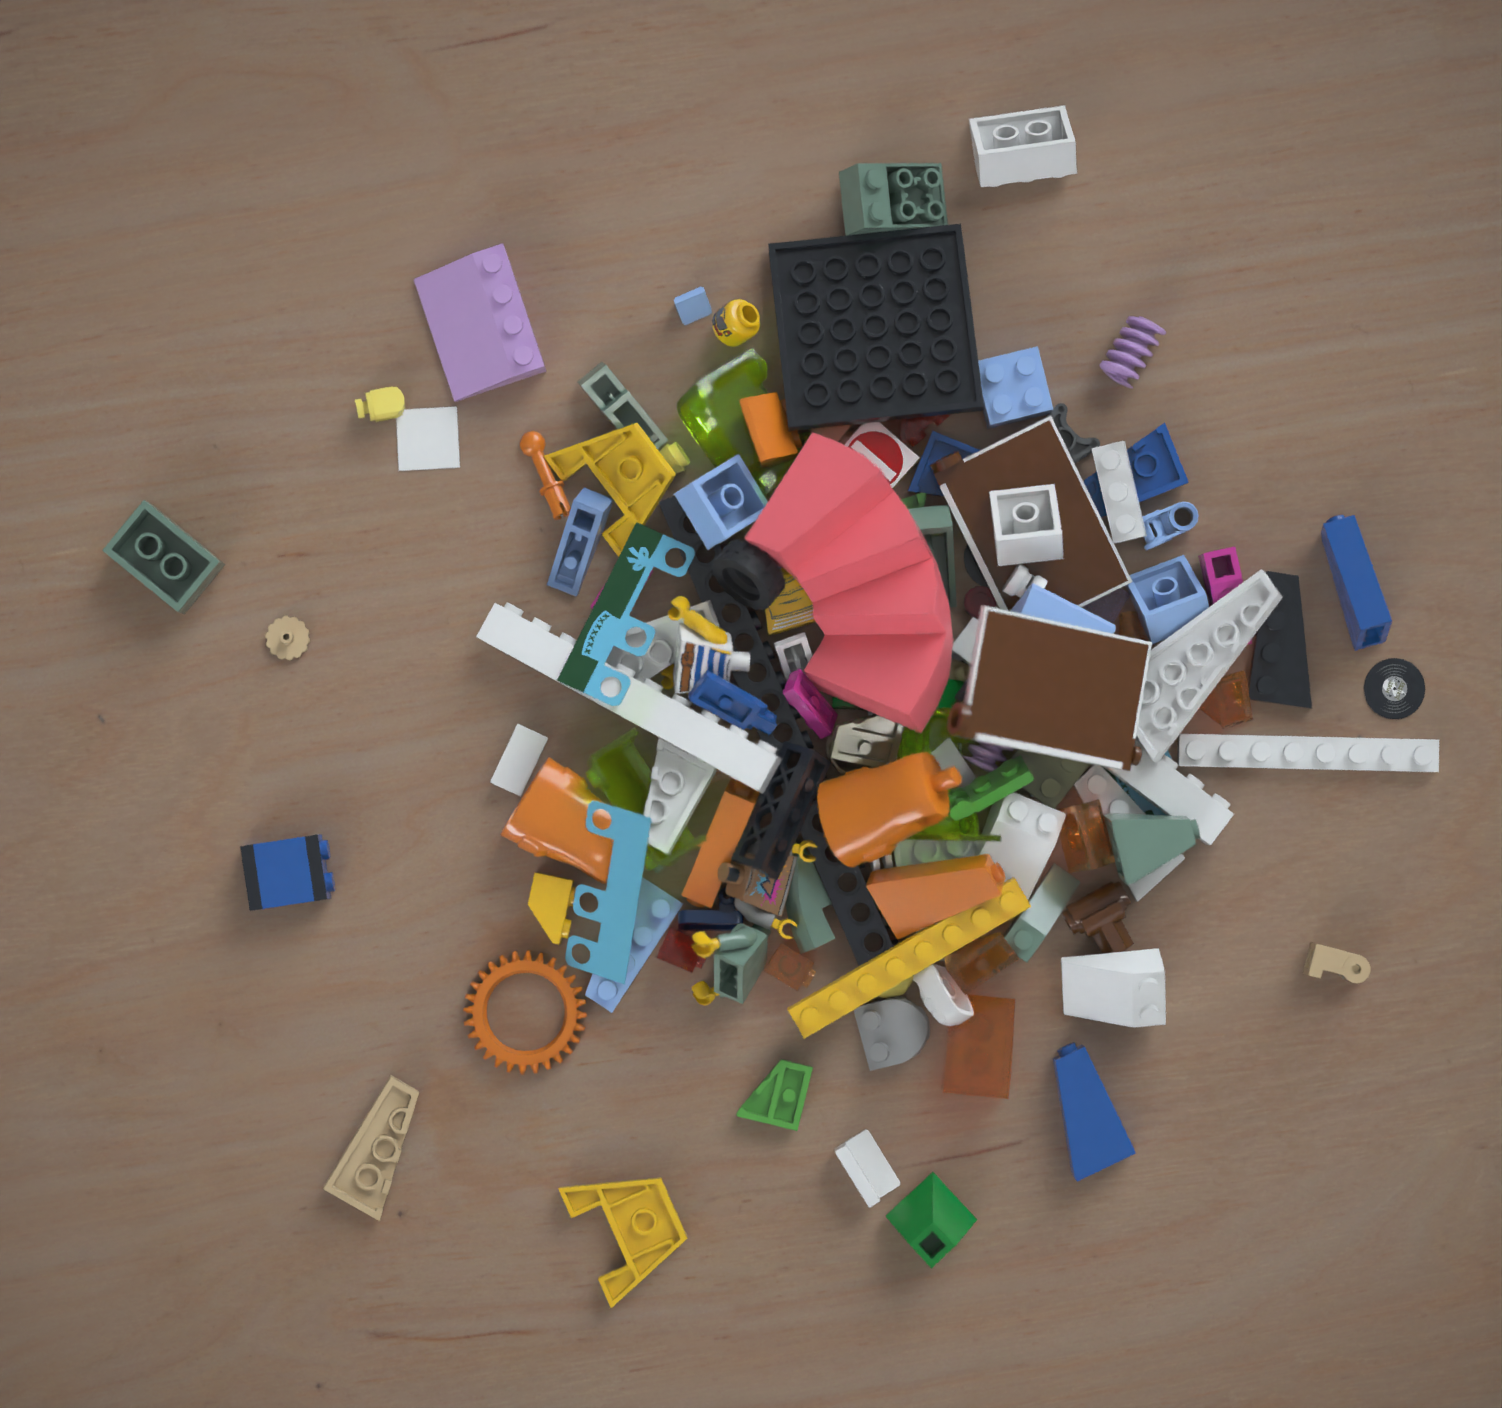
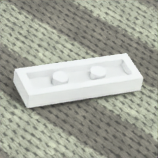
(1119, 492)

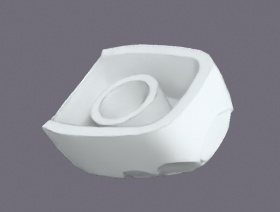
(943, 996)

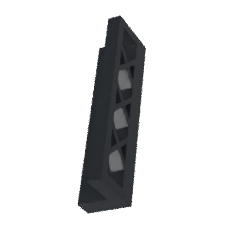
(787, 811)

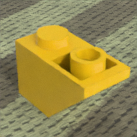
(550, 902)

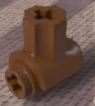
(1101, 917)

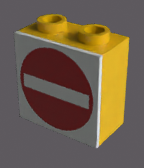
(884, 451)

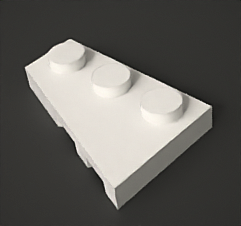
(674, 794)

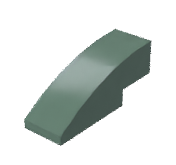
(618, 403)
(805, 907)

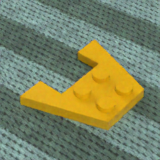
(628, 470)
(642, 1224)

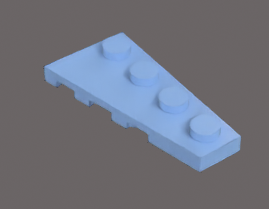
(653, 916)

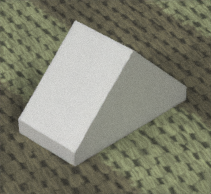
(793, 653)

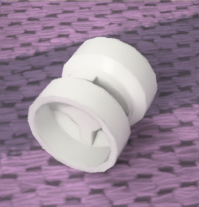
(1020, 579)

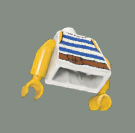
(698, 649)

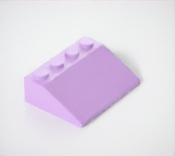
(479, 323)

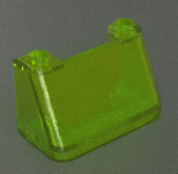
(716, 419)

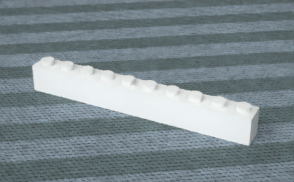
(642, 703)
(1154, 781)

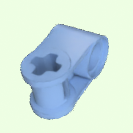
(1165, 525)

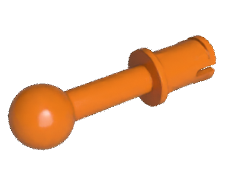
(533, 445)

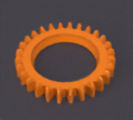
(482, 1027)

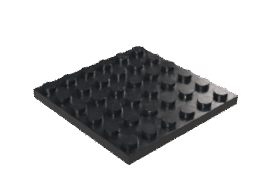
(875, 327)

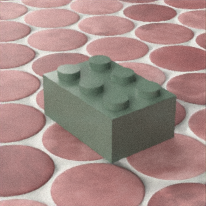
(163, 557)

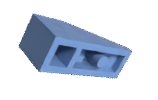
(579, 540)

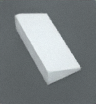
(519, 760)

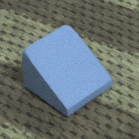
(692, 305)

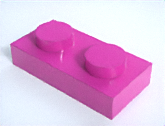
(810, 703)

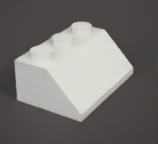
(1023, 146)

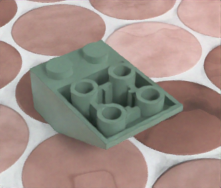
(892, 197)

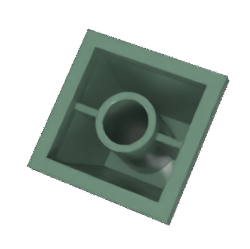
(1147, 841)

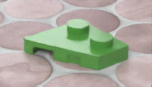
(779, 1096)

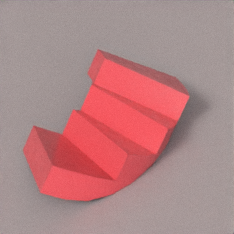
(868, 582)

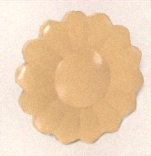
(287, 638)

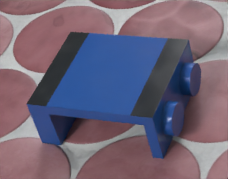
(287, 872)

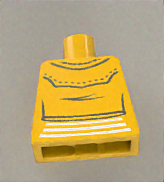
(790, 608)

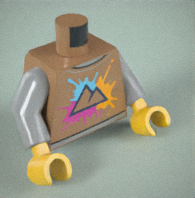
(758, 896)

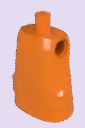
(883, 805)
(553, 822)

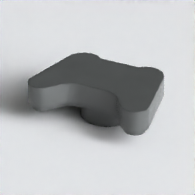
(1077, 446)

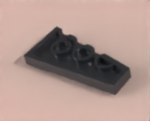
(1279, 650)

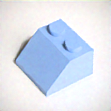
(1166, 597)

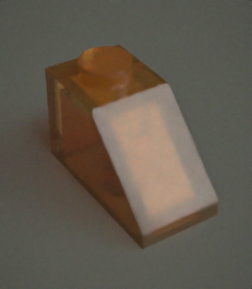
(979, 961)

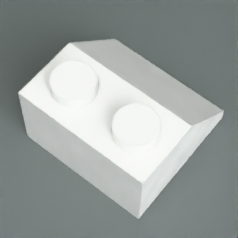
(1026, 525)

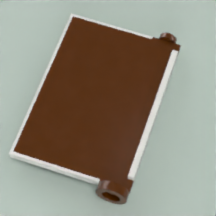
(1029, 459)
(1054, 689)

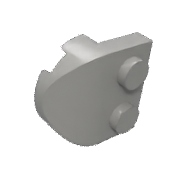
(892, 1031)

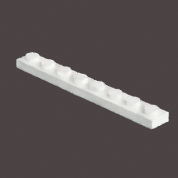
(1308, 752)

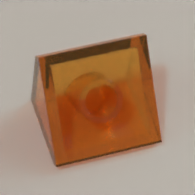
(1085, 837)

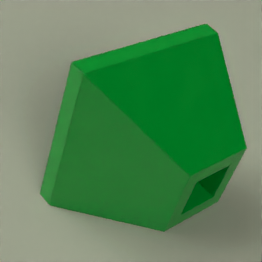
(931, 1219)

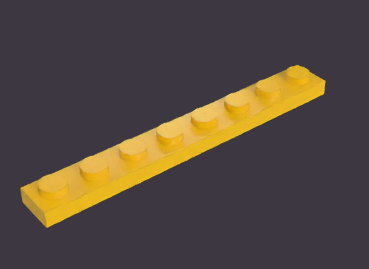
(905, 960)

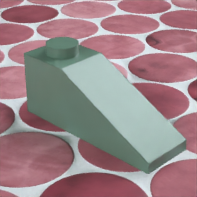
(1046, 904)

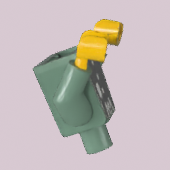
(737, 962)

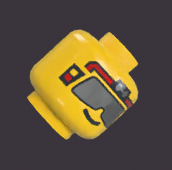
(736, 322)

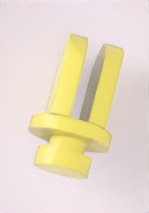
(381, 404)

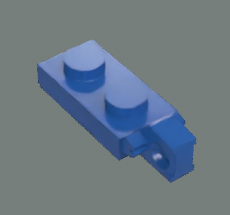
(732, 703)

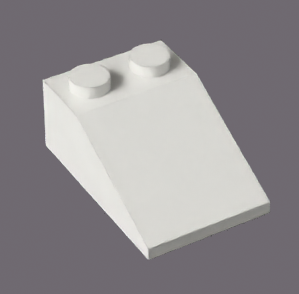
(1027, 838)
(1115, 987)

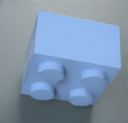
(1014, 387)
(722, 501)

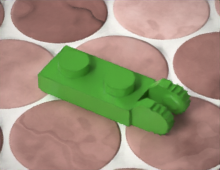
(989, 788)

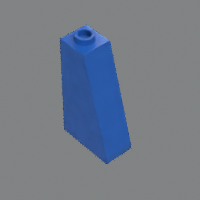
(1356, 582)
(1089, 1118)

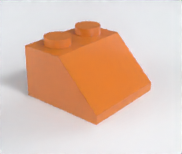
(768, 429)

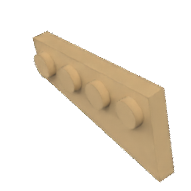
(371, 1157)

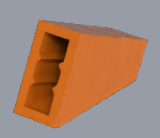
(720, 843)
(932, 891)

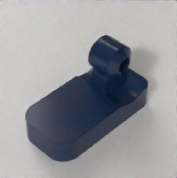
(712, 920)

